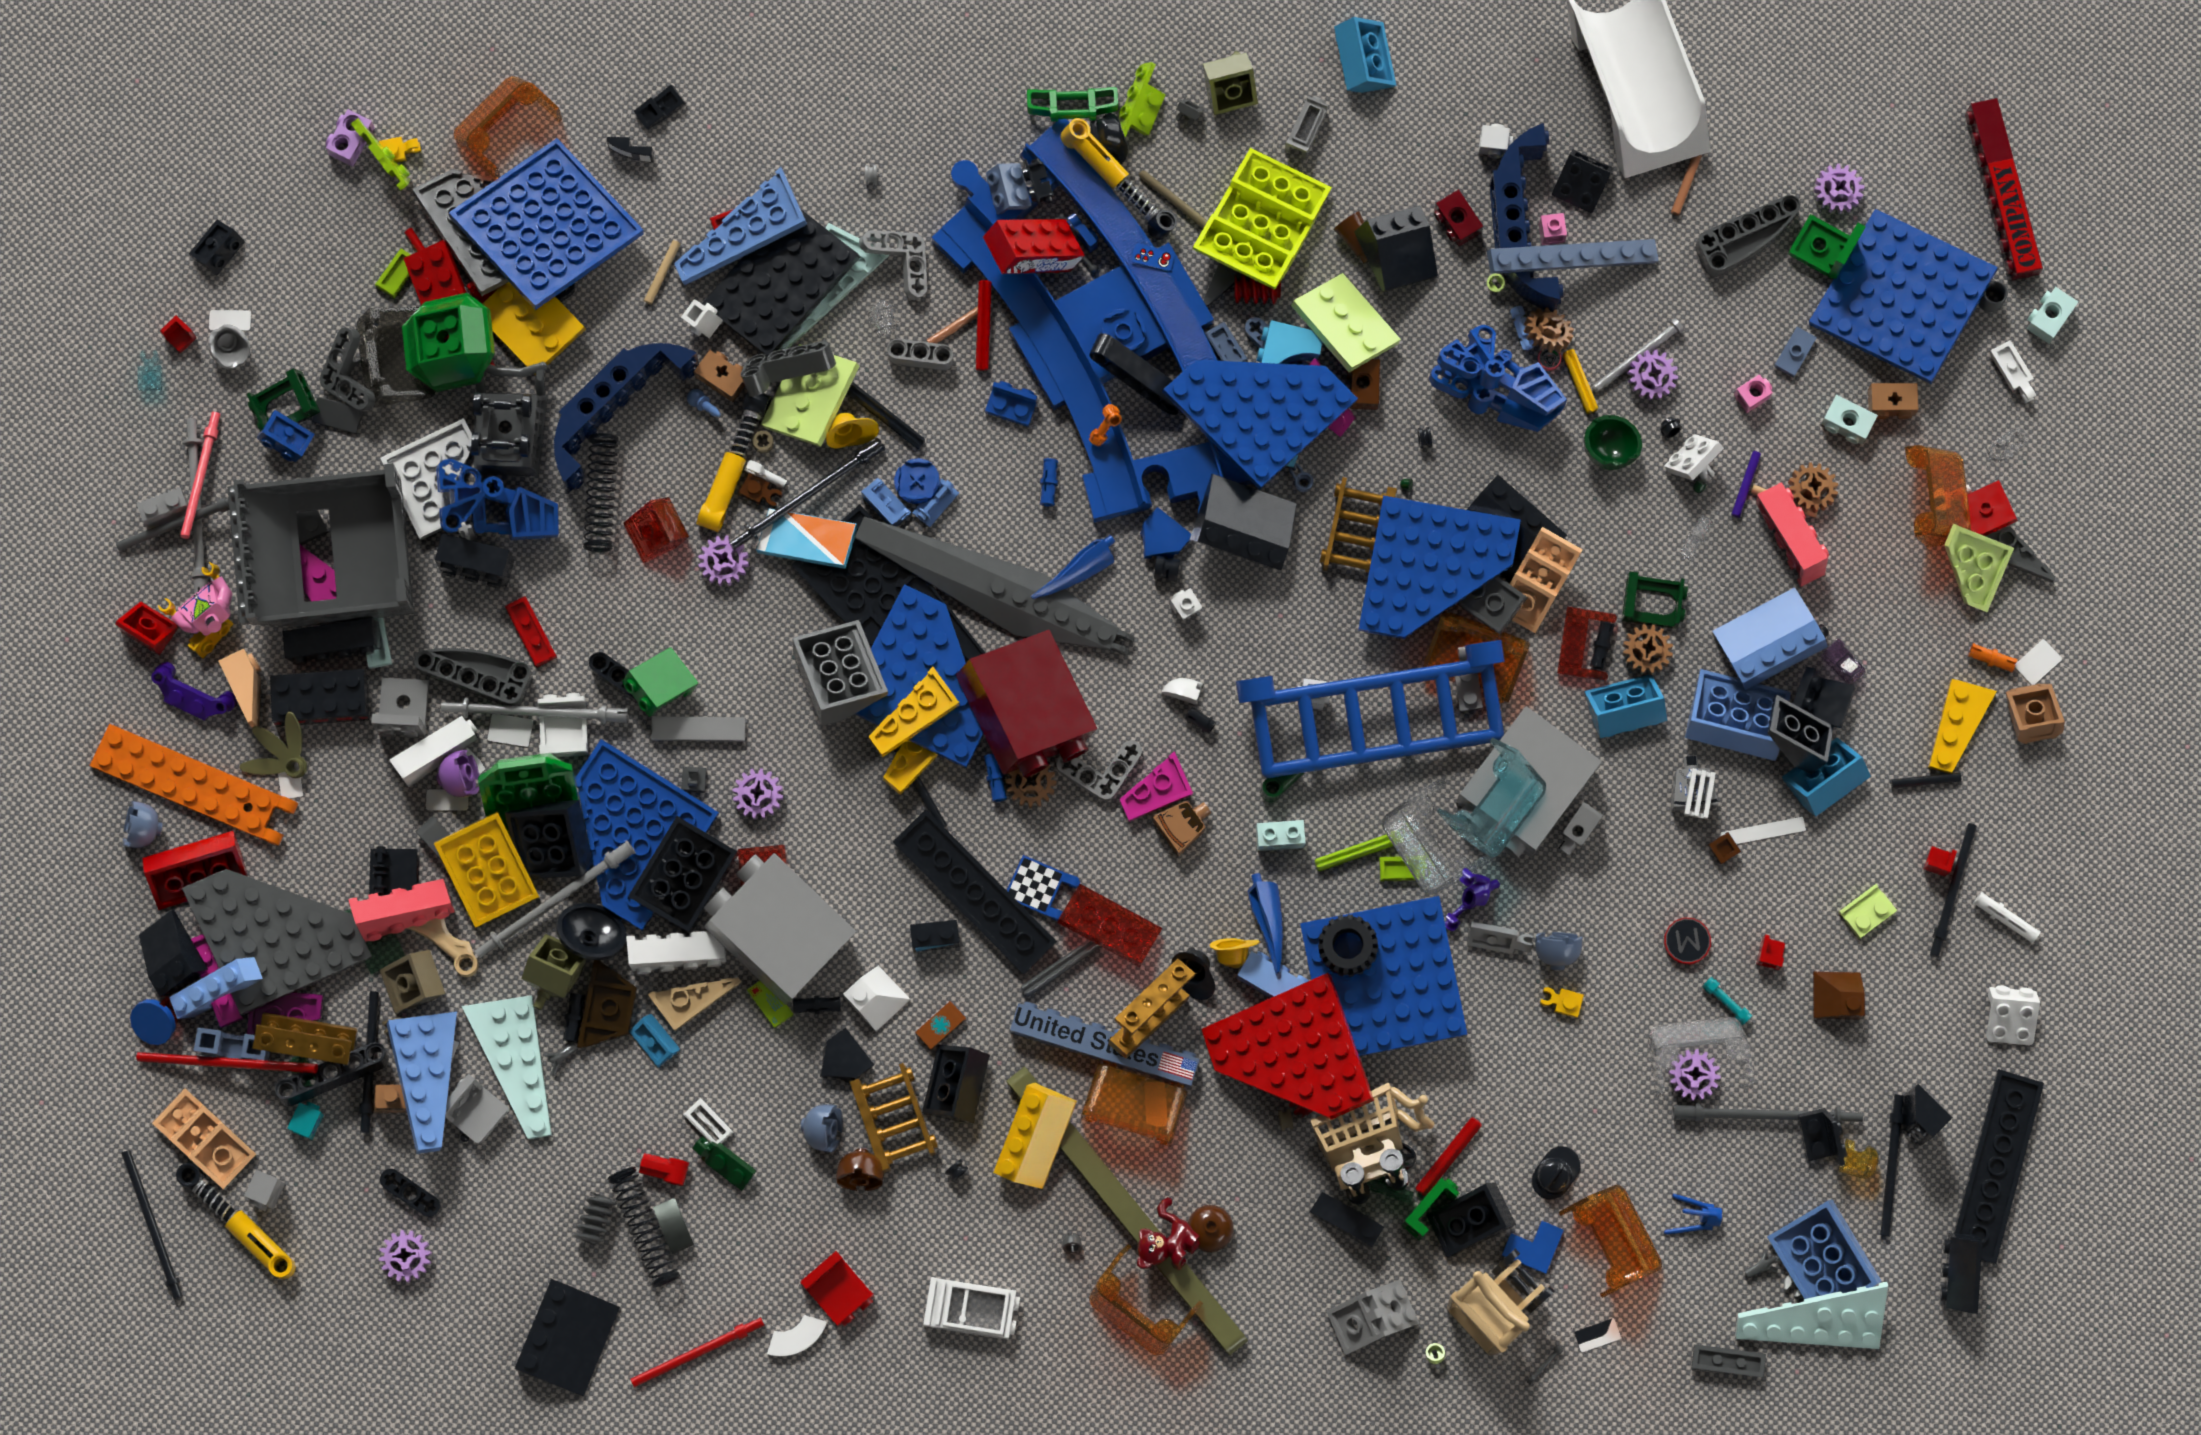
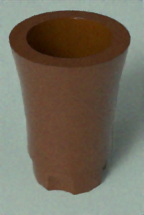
(1346, 232)

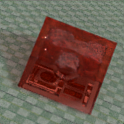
(656, 529)

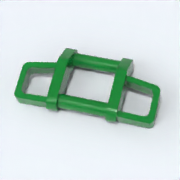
(1089, 95)

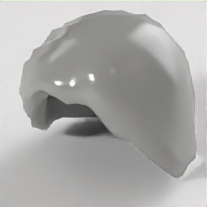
(229, 346)

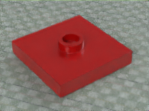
(1990, 509)

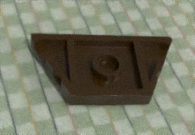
(607, 1007)

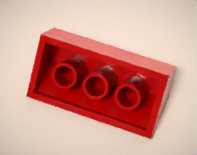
(187, 864)

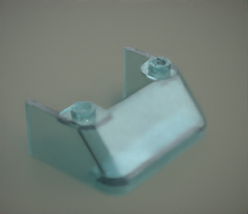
(1503, 806)

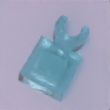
(149, 375)

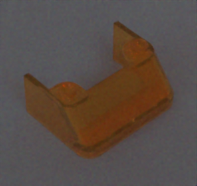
(472, 131)
(1620, 1236)
(1153, 1337)

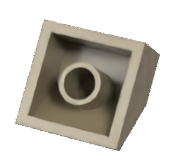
(412, 981)

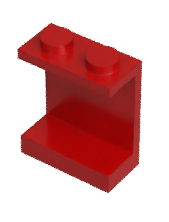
(837, 1290)

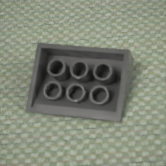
(838, 671)

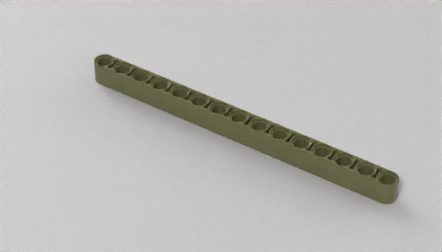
(1134, 1220)

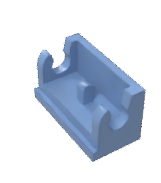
(885, 503)

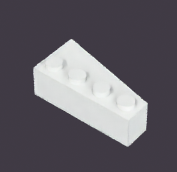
(674, 952)

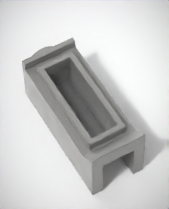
(1307, 125)

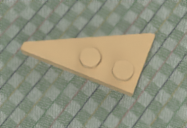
(685, 1003)

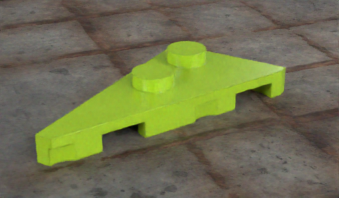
(383, 155)

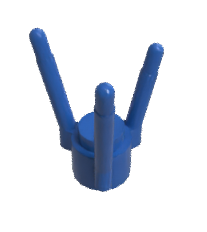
(1709, 1215)

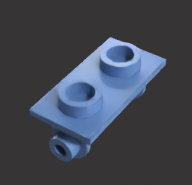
(932, 509)

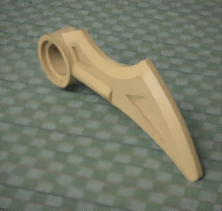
(457, 949)

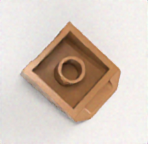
(2035, 713)

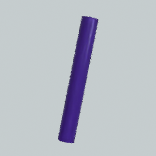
(1746, 483)

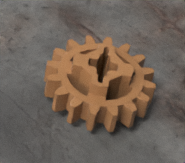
(1548, 330)
(1819, 480)
(1656, 651)
(1038, 790)

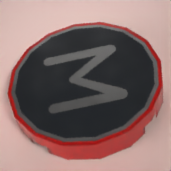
(1687, 941)

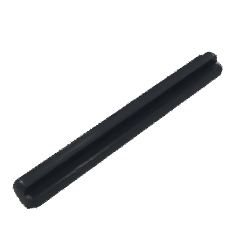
(886, 416)

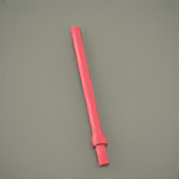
(210, 435)

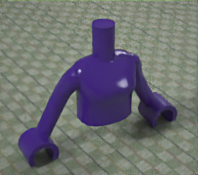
(1474, 895)

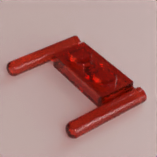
(1574, 642)

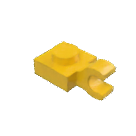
(401, 148)

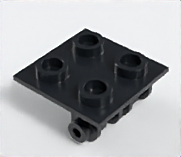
(392, 869)

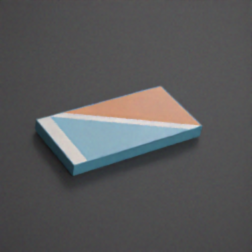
(808, 539)

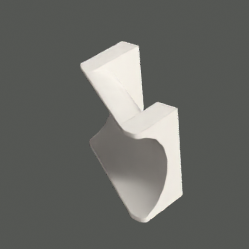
(1647, 83)

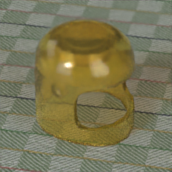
(1858, 1163)

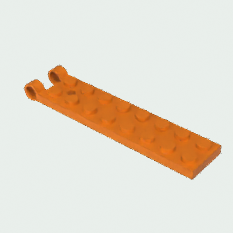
(190, 783)

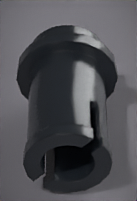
(1200, 720)

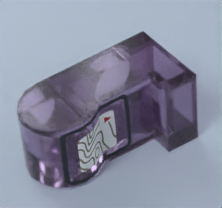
(1843, 662)

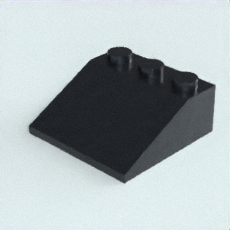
(1399, 248)
(551, 839)

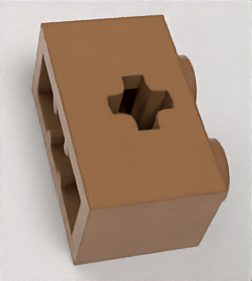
(708, 374)
(1902, 393)

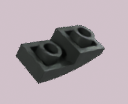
(673, 1225)

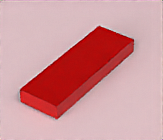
(530, 631)

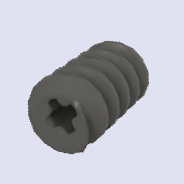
(594, 1219)

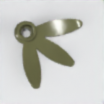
(286, 756)

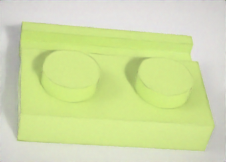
(1867, 911)

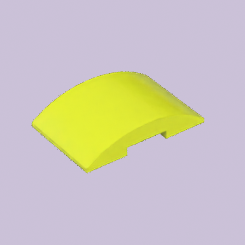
(1263, 219)

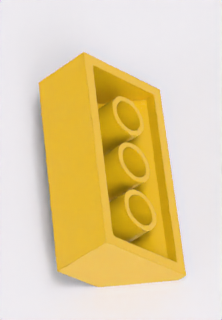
(1035, 1136)

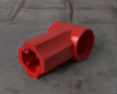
(670, 1170)

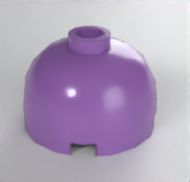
(458, 774)

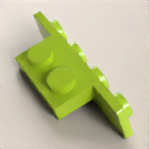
(1142, 102)

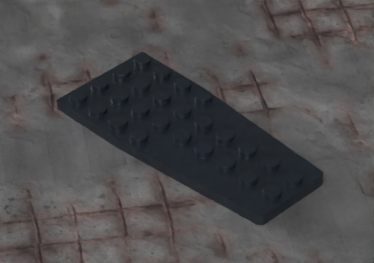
(871, 587)

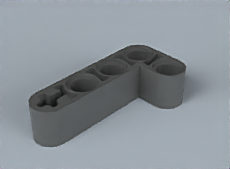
(786, 364)

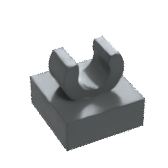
(1190, 110)
(694, 779)

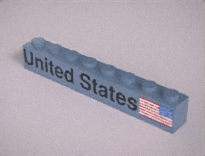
(1093, 1042)

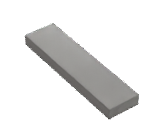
(698, 729)

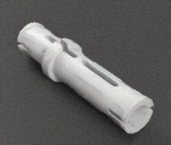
(2006, 917)

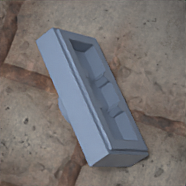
(1225, 344)
(1795, 352)

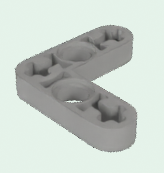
(908, 254)
(1100, 779)

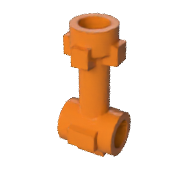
(1112, 418)

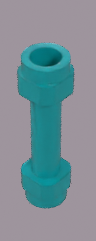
(1712, 986)

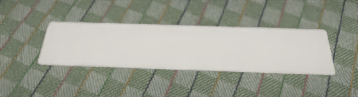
(1767, 830)

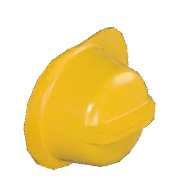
(850, 431)
(1232, 951)

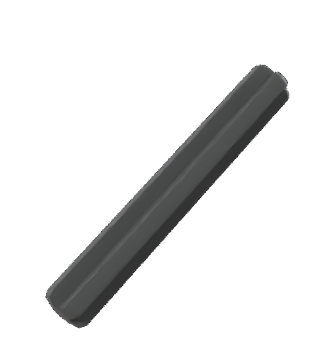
(1059, 967)

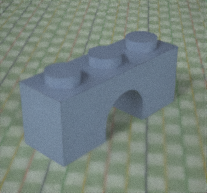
(225, 1045)

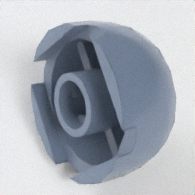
(141, 825)
(1558, 949)
(821, 1127)

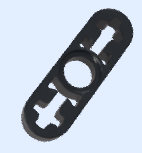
(421, 1208)

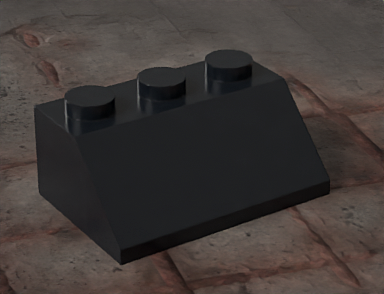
(956, 1083)
(1922, 1116)
(1961, 1272)

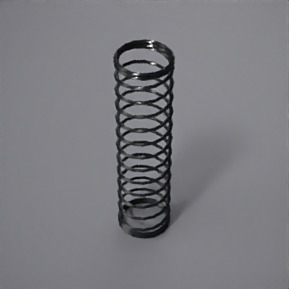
(601, 443)
(664, 1278)

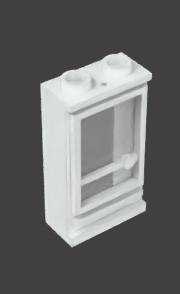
(971, 1308)

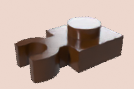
(757, 490)

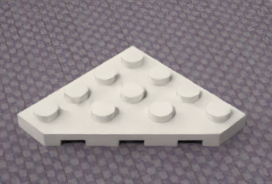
(417, 470)

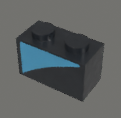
(934, 935)

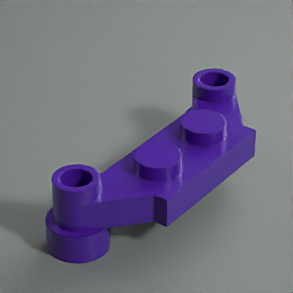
(189, 698)

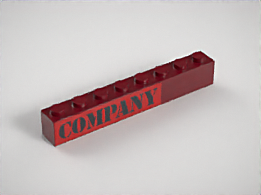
(2004, 189)

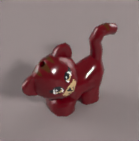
(1156, 1248)

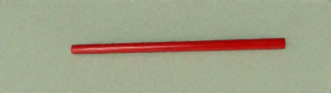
(227, 1062)

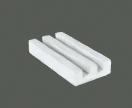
(1703, 774)
(722, 1138)

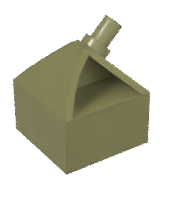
(1230, 83)
(552, 970)

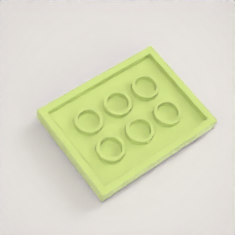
(1345, 322)
(809, 403)

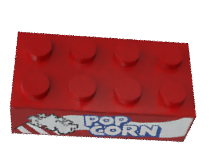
(1033, 246)

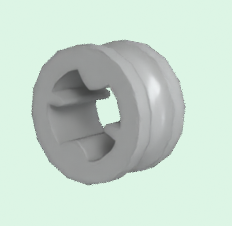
(871, 174)

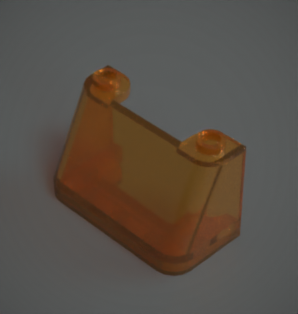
(1946, 493)
(1458, 631)
(1134, 1103)

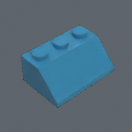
(1364, 55)
(1626, 706)
(1831, 782)

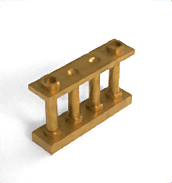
(1340, 491)
(1151, 1008)
(305, 1038)
(870, 1113)

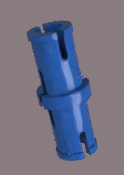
(1049, 482)
(995, 778)

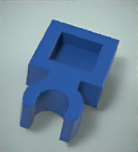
(1085, 235)

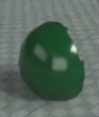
(1612, 442)

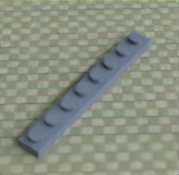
(1572, 256)

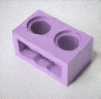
(352, 138)

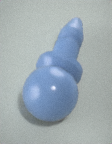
(697, 399)

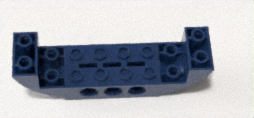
(1510, 211)
(634, 369)

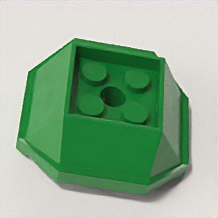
(462, 356)
(526, 783)

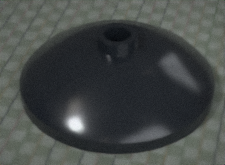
(591, 931)

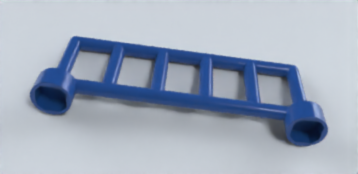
(1262, 693)

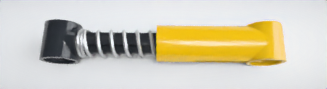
(1116, 176)
(714, 509)
(238, 1223)

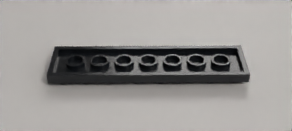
(975, 892)
(1998, 1160)

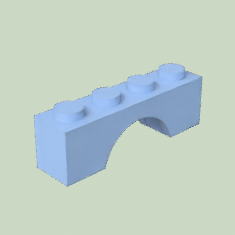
(228, 979)

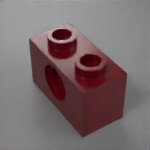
(1457, 205)

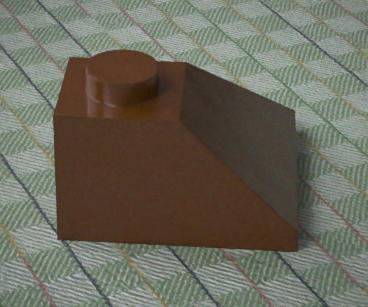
(1838, 995)

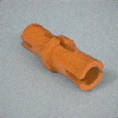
(1992, 657)

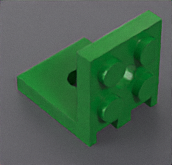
(1837, 246)

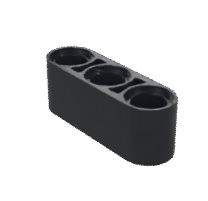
(607, 673)

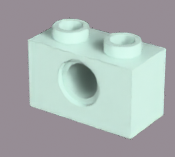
(2047, 327)
(1862, 420)
(1280, 835)

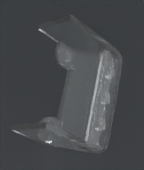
(1419, 848)
(1667, 1038)

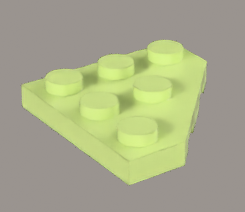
(1977, 565)

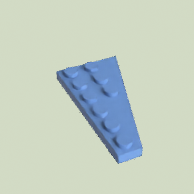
(751, 225)
(423, 1063)

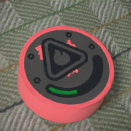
(1548, 360)

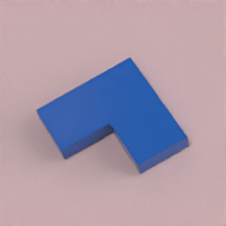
(1538, 1253)

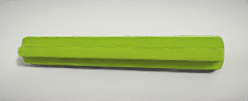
(1353, 852)

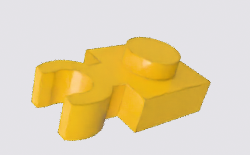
(1566, 1001)

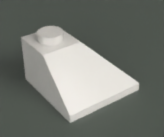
(876, 997)

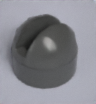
(1072, 1243)

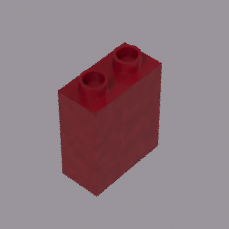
(1027, 704)

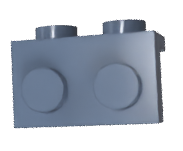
(1008, 187)

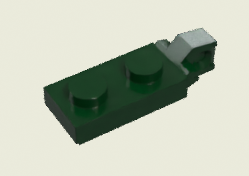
(725, 1162)

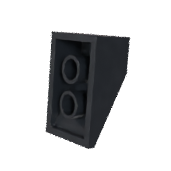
(1800, 735)
(170, 955)
(1471, 1219)

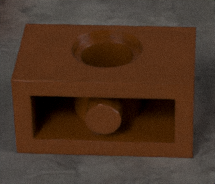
(1367, 397)

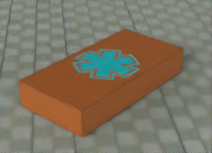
(940, 1025)

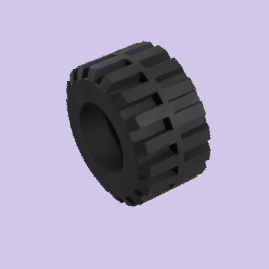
(1348, 925)

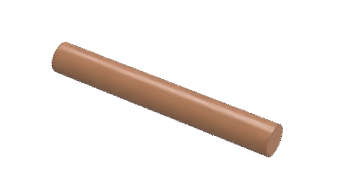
(1685, 186)
(953, 327)

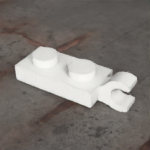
(2013, 370)

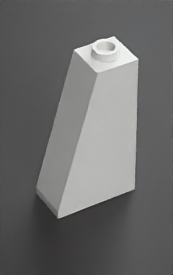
(428, 753)

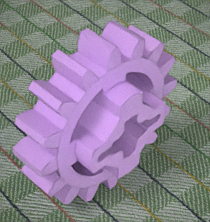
(1845, 195)
(1651, 366)
(718, 569)
(768, 795)
(1693, 1085)
(404, 1245)

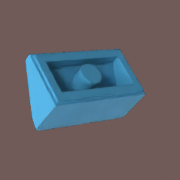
(654, 1040)

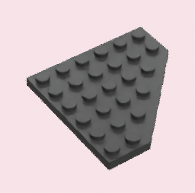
(437, 200)
(287, 934)

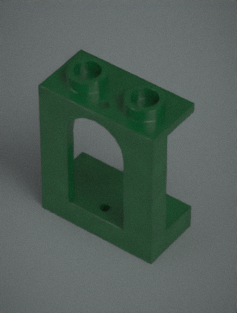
(294, 381)
(1674, 588)

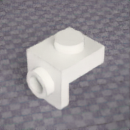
(1185, 603)

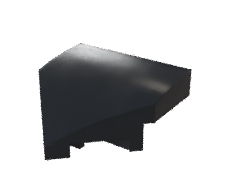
(844, 1058)

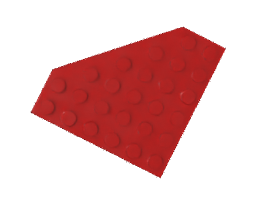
(1294, 1050)

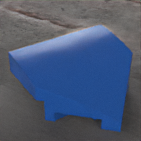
(1163, 535)

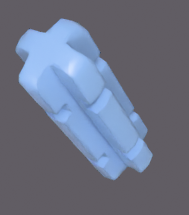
(1517, 313)

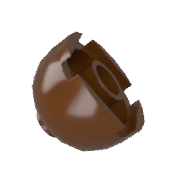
(860, 1169)
(1213, 1226)

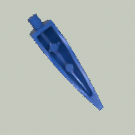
(1084, 565)
(1267, 910)

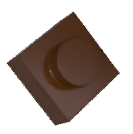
(1724, 848)

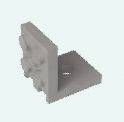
(395, 720)
(1373, 1316)

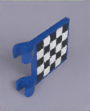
(1037, 884)

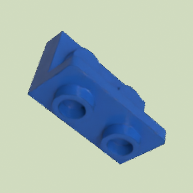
(1011, 403)
(285, 436)

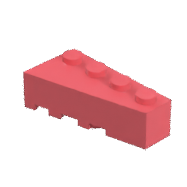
(1793, 533)

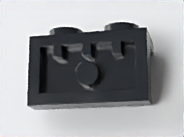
(217, 247)

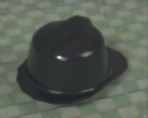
(1110, 135)
(1202, 984)
(1556, 1172)

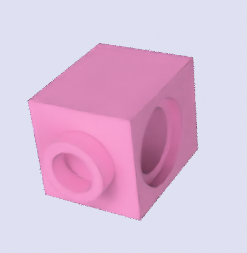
(1552, 229)
(1748, 401)

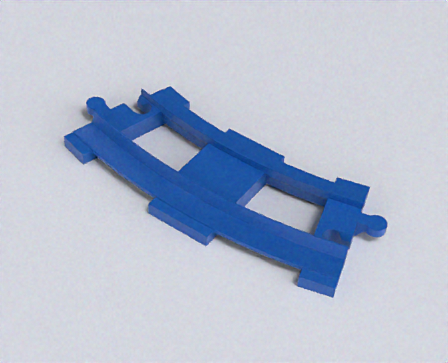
(1061, 332)

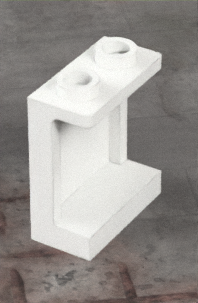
(561, 734)

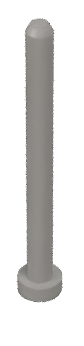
(1675, 327)

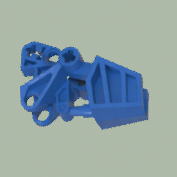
(1532, 396)
(526, 514)

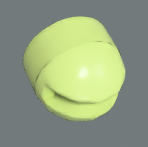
(1492, 286)
(1439, 1351)

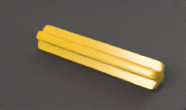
(1580, 381)

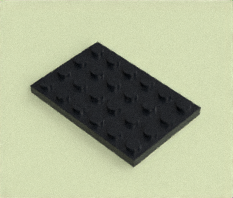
(781, 284)

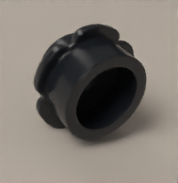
(1670, 427)

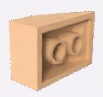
(242, 674)

